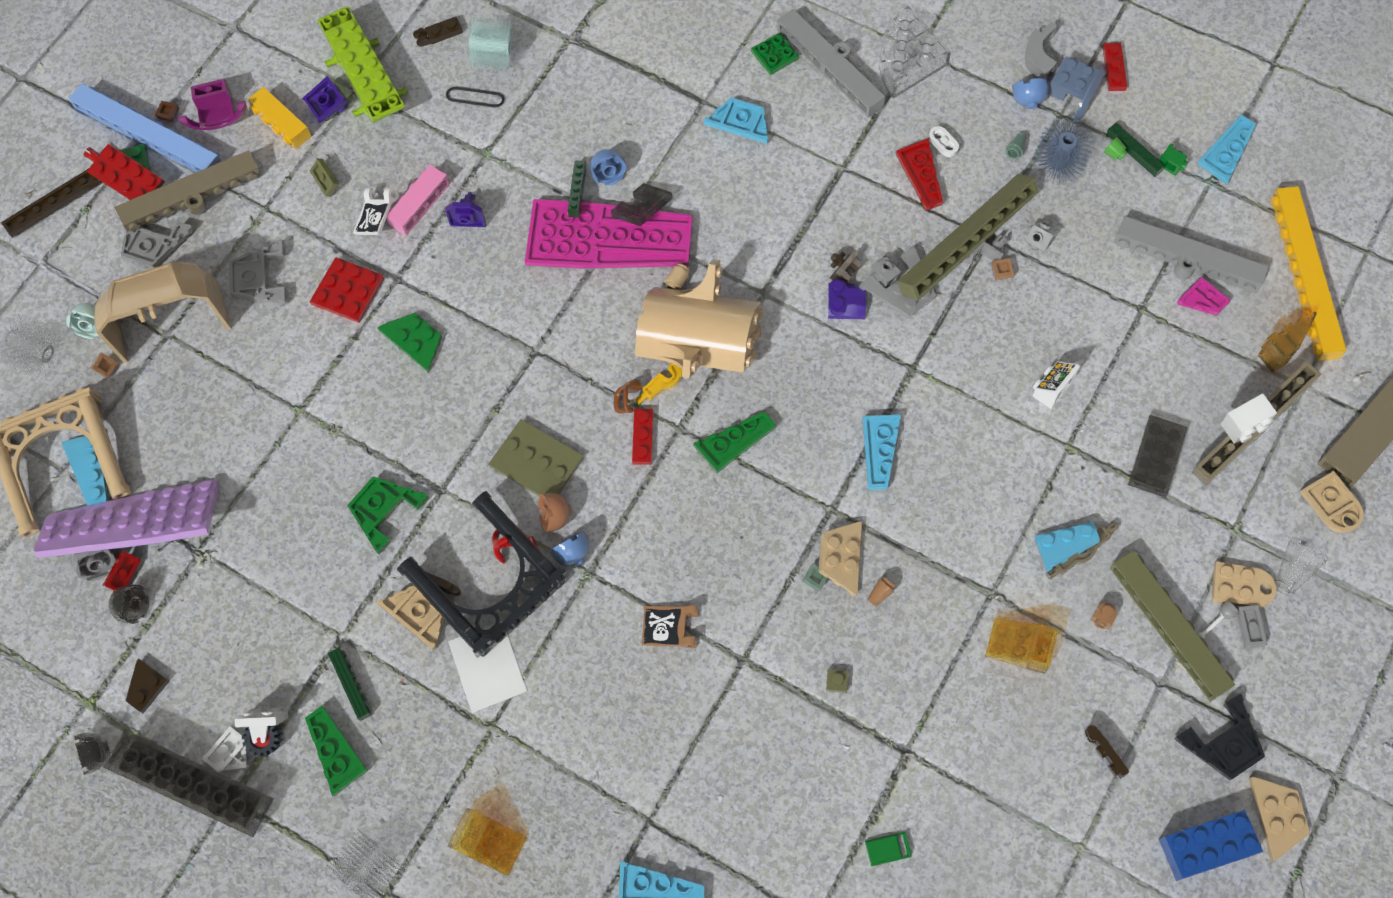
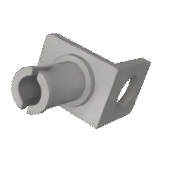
(990, 251)

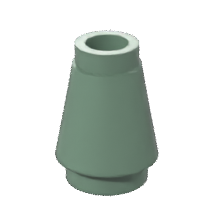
(1016, 146)

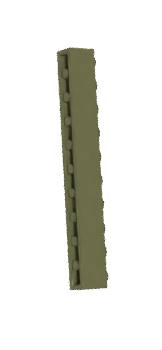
(967, 237)

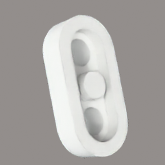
(945, 142)

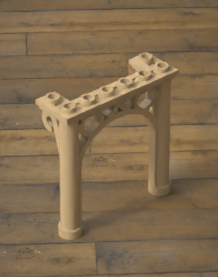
(97, 435)

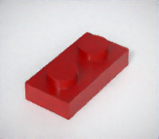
(121, 571)

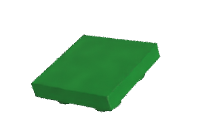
(774, 53)

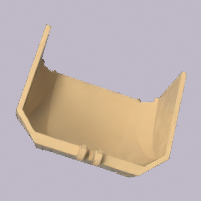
(150, 290)

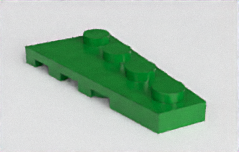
(728, 445)
(336, 755)

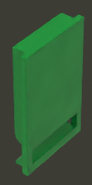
(886, 849)

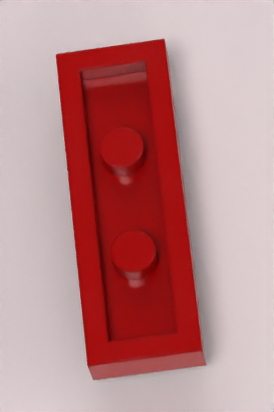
(1114, 66)
(642, 437)

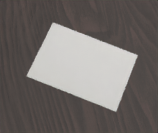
(490, 677)

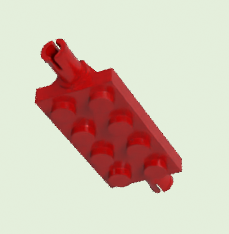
(122, 173)

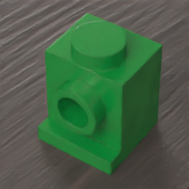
(1174, 160)

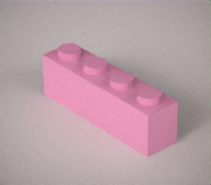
(417, 200)

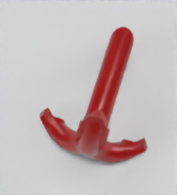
(503, 543)

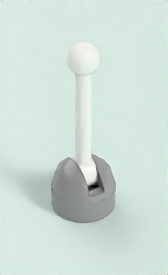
(1227, 611)

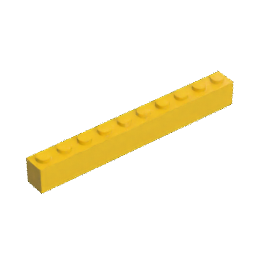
(1308, 273)

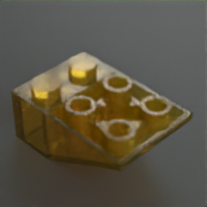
(1284, 345)
(1022, 644)
(487, 841)

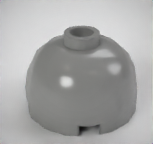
(93, 564)

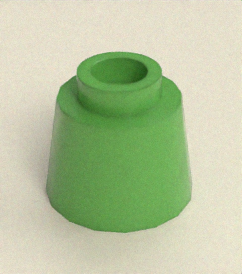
(1116, 149)

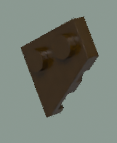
(144, 686)

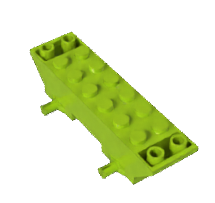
(361, 66)

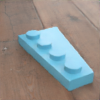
(1227, 150)

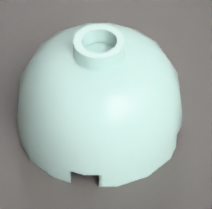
(82, 320)

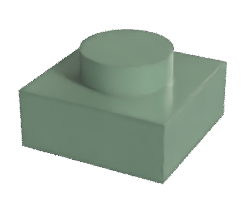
(814, 578)

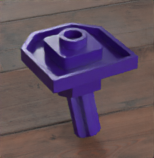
(465, 213)

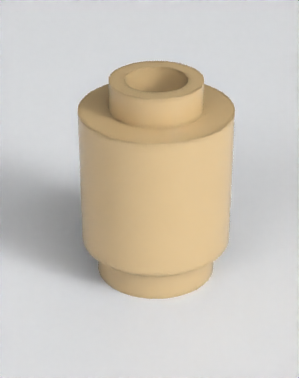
(677, 277)

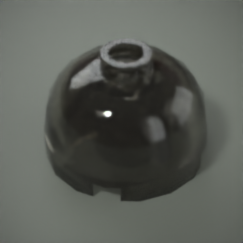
(129, 603)
(91, 751)

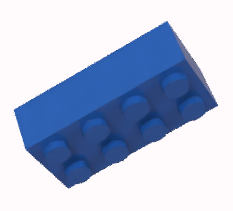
(1210, 845)

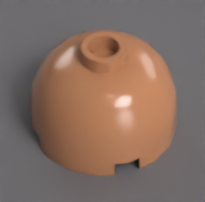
(554, 511)

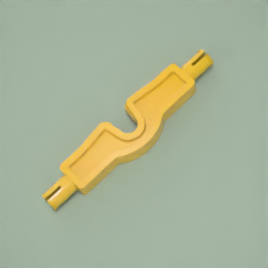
(660, 383)

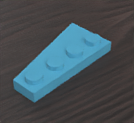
(879, 444)
(86, 470)
(644, 883)

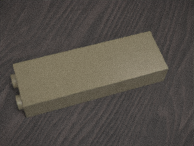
(1362, 440)

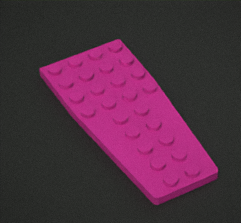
(602, 240)

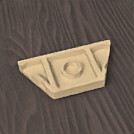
(841, 556)
(415, 614)
(1279, 815)

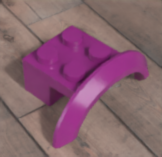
(214, 106)

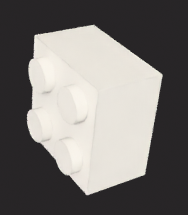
(1249, 418)

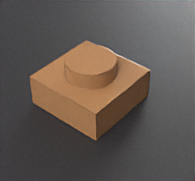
(1002, 269)
(103, 365)

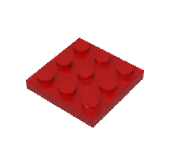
(347, 290)

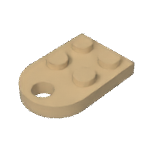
(1333, 502)
(1241, 585)

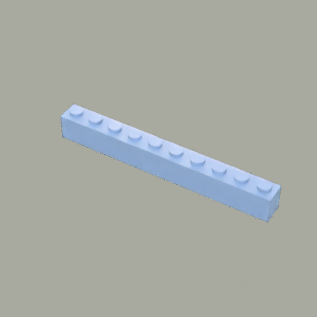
(143, 129)

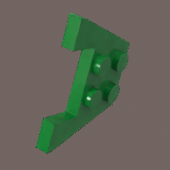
(376, 503)

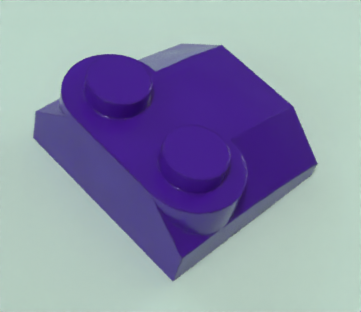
(326, 99)
(846, 300)

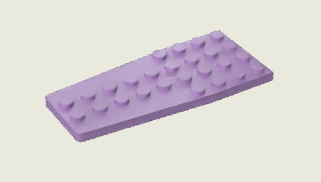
(130, 521)

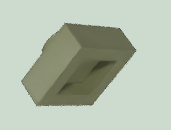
(837, 681)

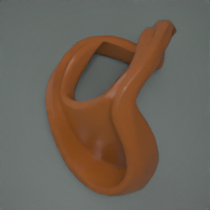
(629, 387)

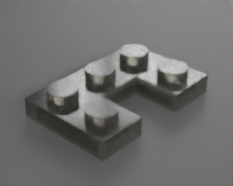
(651, 202)

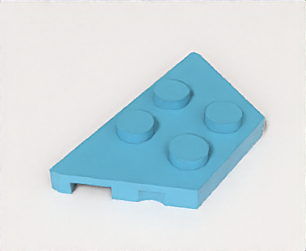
(740, 119)

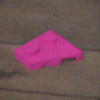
(1204, 298)

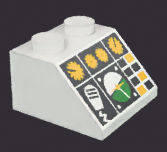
(1055, 383)

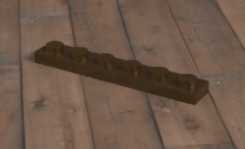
(50, 203)

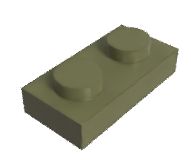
(324, 177)

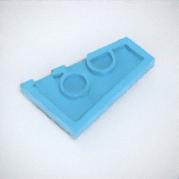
(1062, 544)

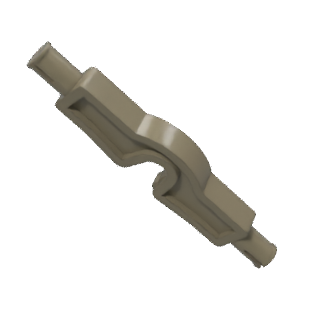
(1104, 535)

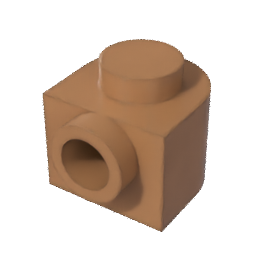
(1104, 616)

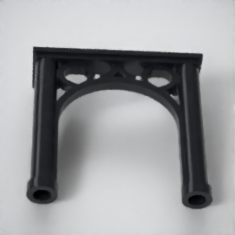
(453, 613)

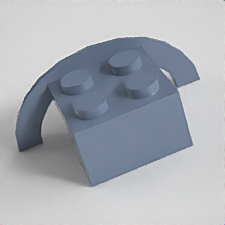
(1077, 80)

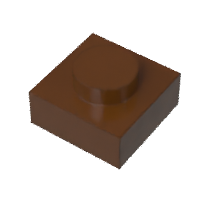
(167, 111)

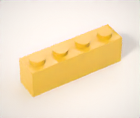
(279, 118)

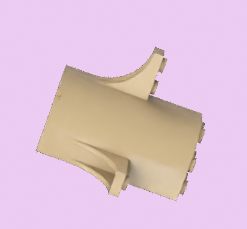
(699, 327)

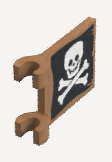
(667, 626)

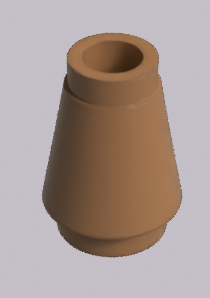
(881, 591)

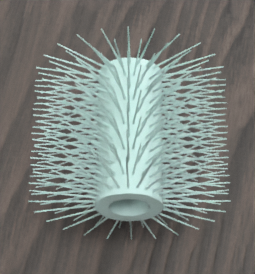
(490, 43)

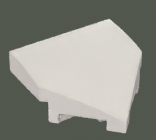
(227, 752)

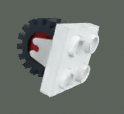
(261, 734)

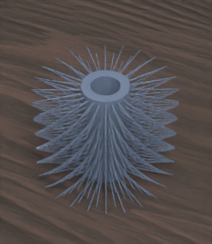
(1063, 151)

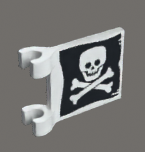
(374, 212)

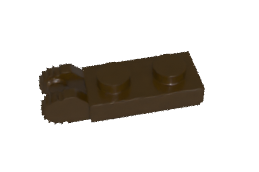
(438, 32)
(1106, 751)

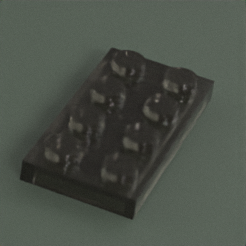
(1157, 456)

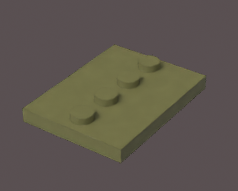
(535, 460)

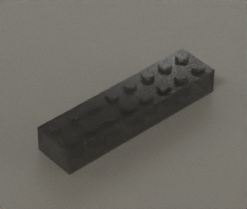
(188, 783)

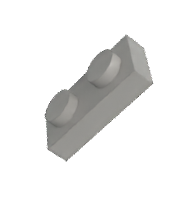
(1251, 626)

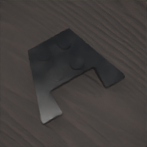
(1232, 750)

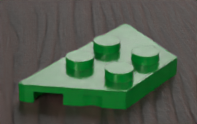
(414, 338)

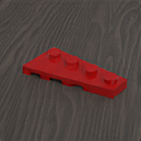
(920, 170)

